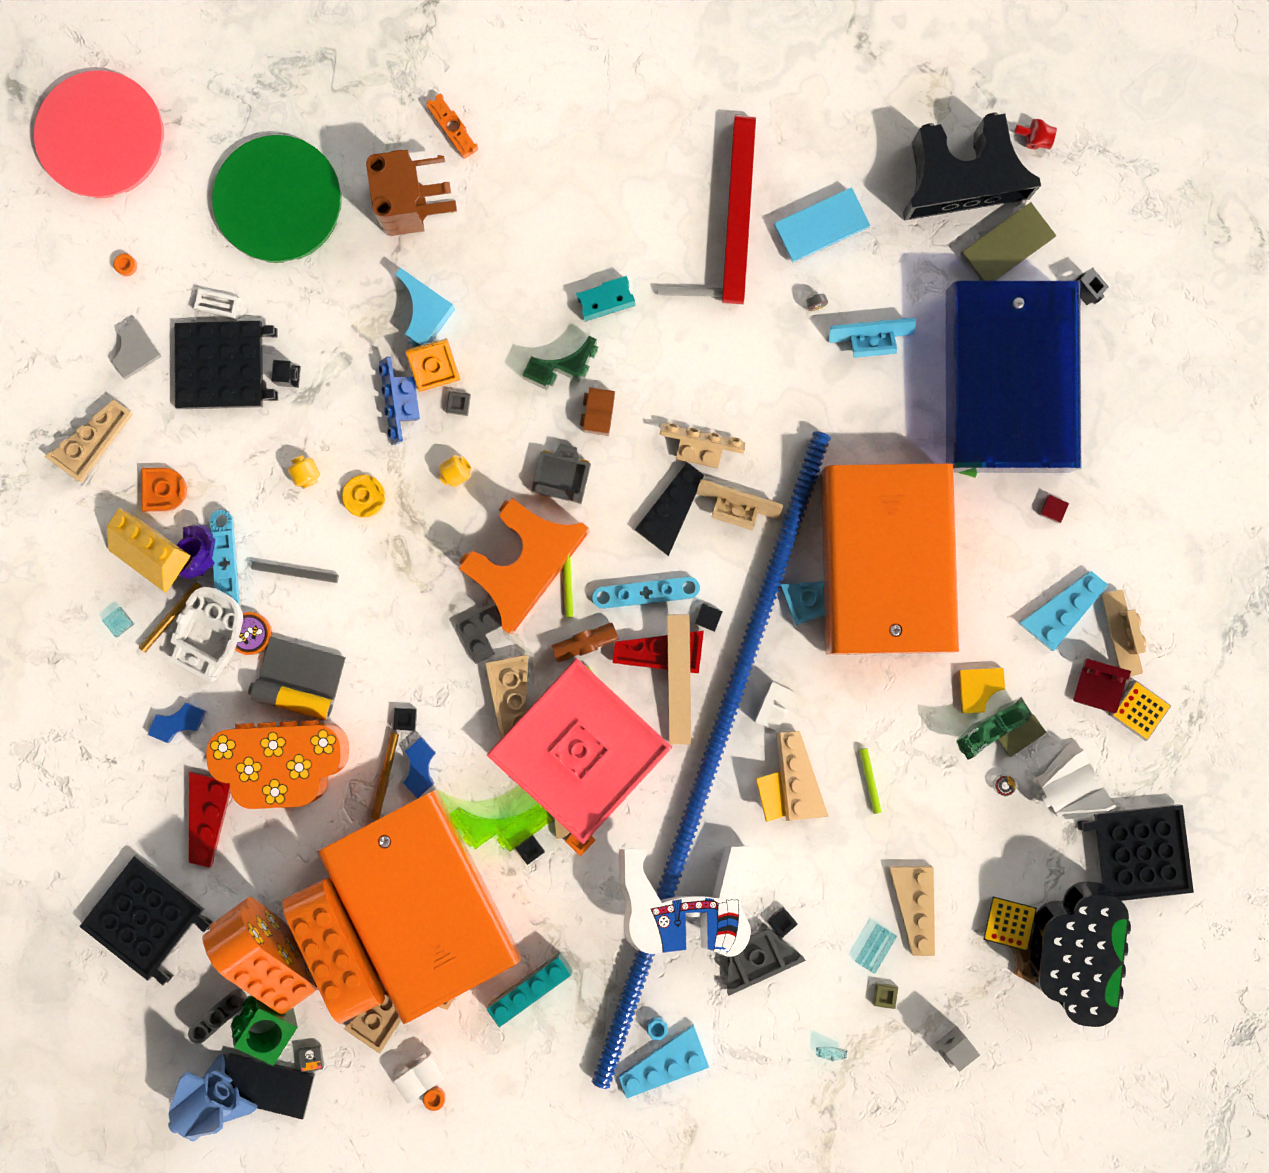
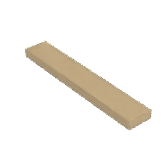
(679, 678)

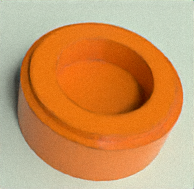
(125, 264)
(434, 1098)

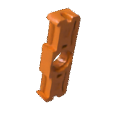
(459, 137)

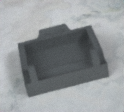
(561, 476)

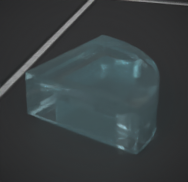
(831, 1053)

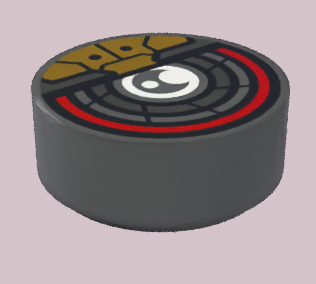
(816, 302)

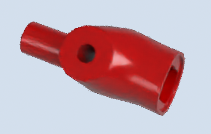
(1038, 134)

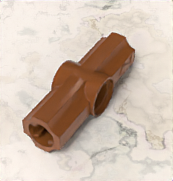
(585, 642)

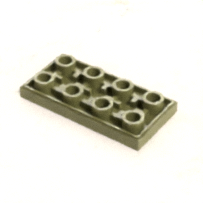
(1008, 244)

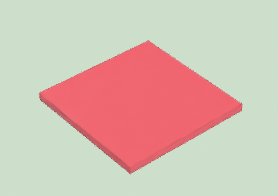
(579, 751)

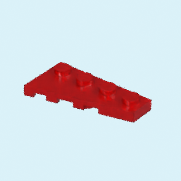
(206, 816)

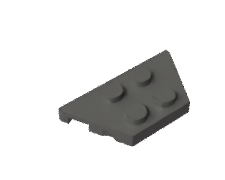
(762, 958)

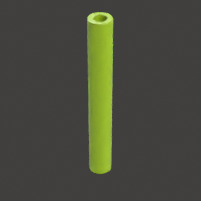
(567, 583)
(869, 776)

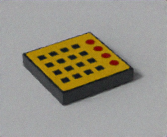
(1010, 923)

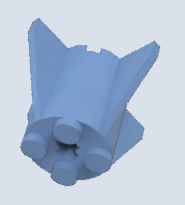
(206, 1102)

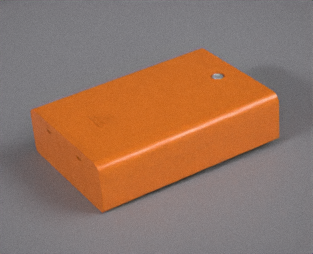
(889, 559)
(420, 906)

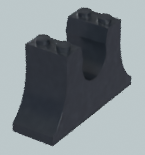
(959, 185)

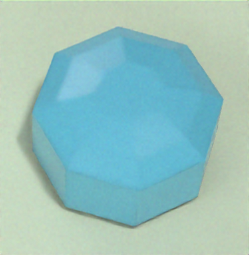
(657, 1028)

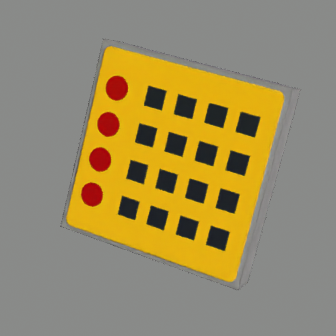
(1141, 710)

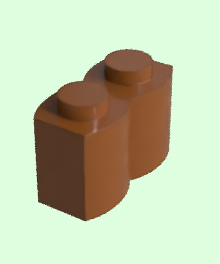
(598, 411)

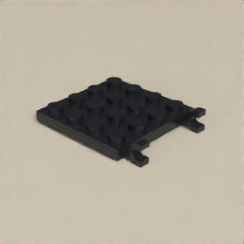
(221, 365)
(1143, 851)
(143, 919)

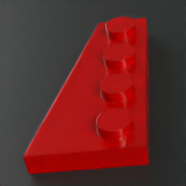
(653, 652)

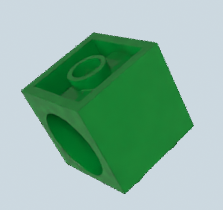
(265, 1045)

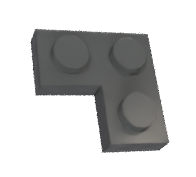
(474, 633)

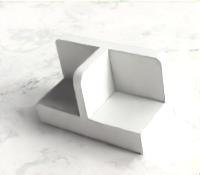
(774, 706)

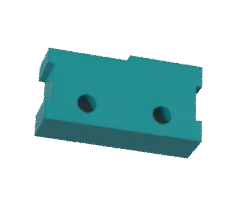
(606, 299)

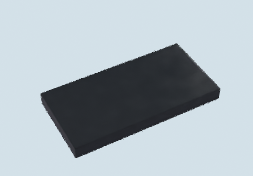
(269, 1086)

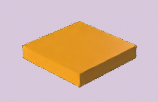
(433, 365)

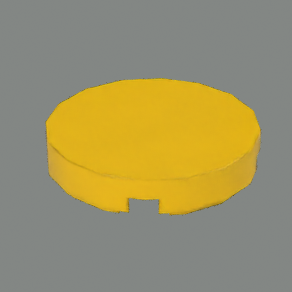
(363, 496)

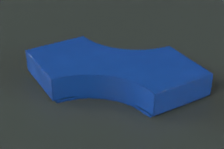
(166, 727)
(419, 776)

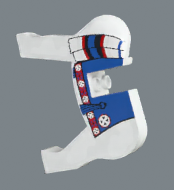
(661, 924)

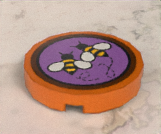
(253, 634)

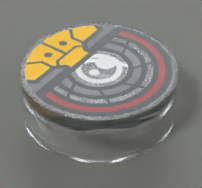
(1004, 785)

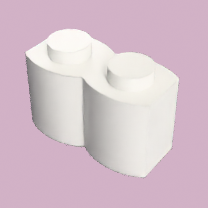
(419, 1077)

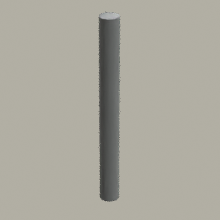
(297, 572)

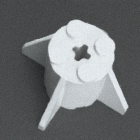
(1072, 784)

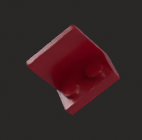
(1101, 685)

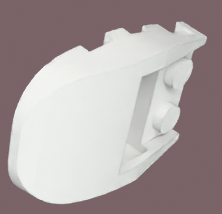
(216, 612)

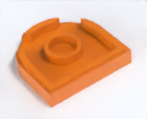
(162, 489)

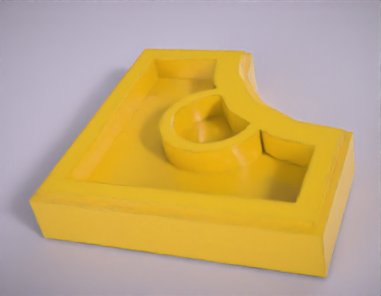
(978, 686)

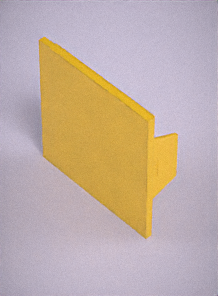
(771, 796)

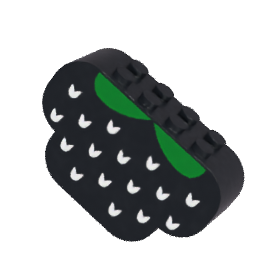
(1082, 952)

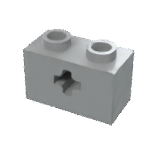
(957, 1049)

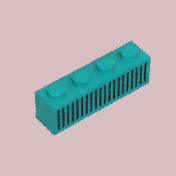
(529, 989)

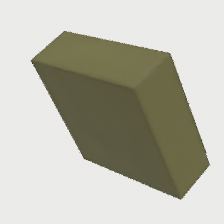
(885, 995)

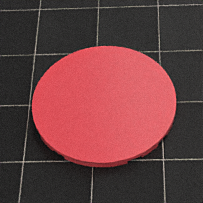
(98, 134)

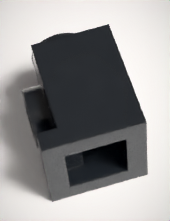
(1091, 286)
(285, 373)

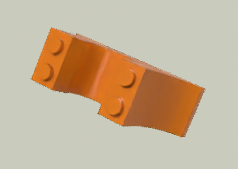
(544, 553)

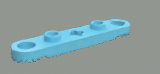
(225, 548)
(630, 595)

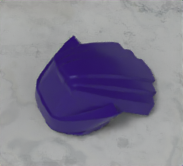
(200, 546)

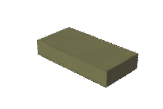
(1022, 736)

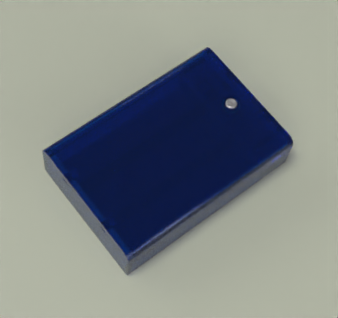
(1013, 376)

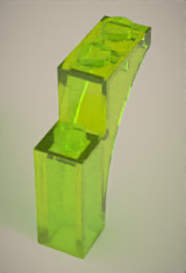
(510, 830)

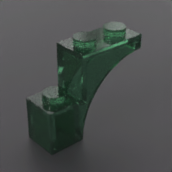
(574, 366)
(993, 727)

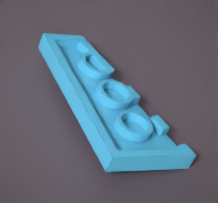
(1059, 615)

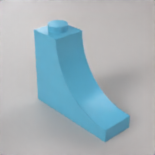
(429, 310)

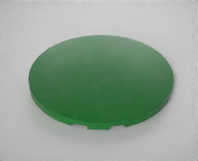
(276, 198)

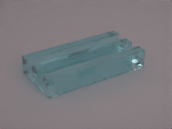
(892, 937)

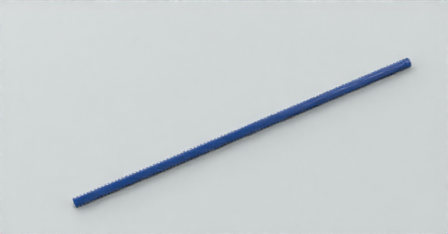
(701, 788)

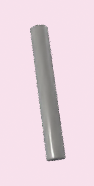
(690, 291)

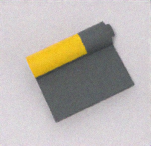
(298, 679)

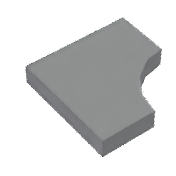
(135, 351)

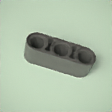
(209, 1022)

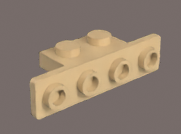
(700, 446)
(736, 506)
(1124, 631)

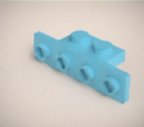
(872, 337)

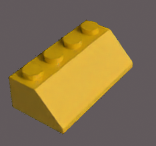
(145, 549)

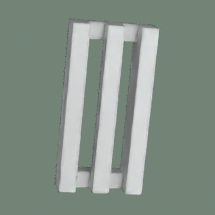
(235, 307)

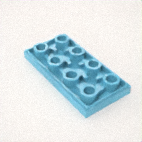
(822, 225)

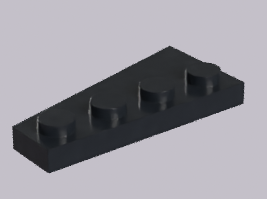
(668, 513)

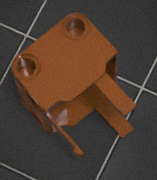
(397, 194)

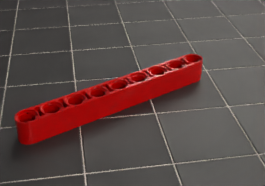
(739, 210)

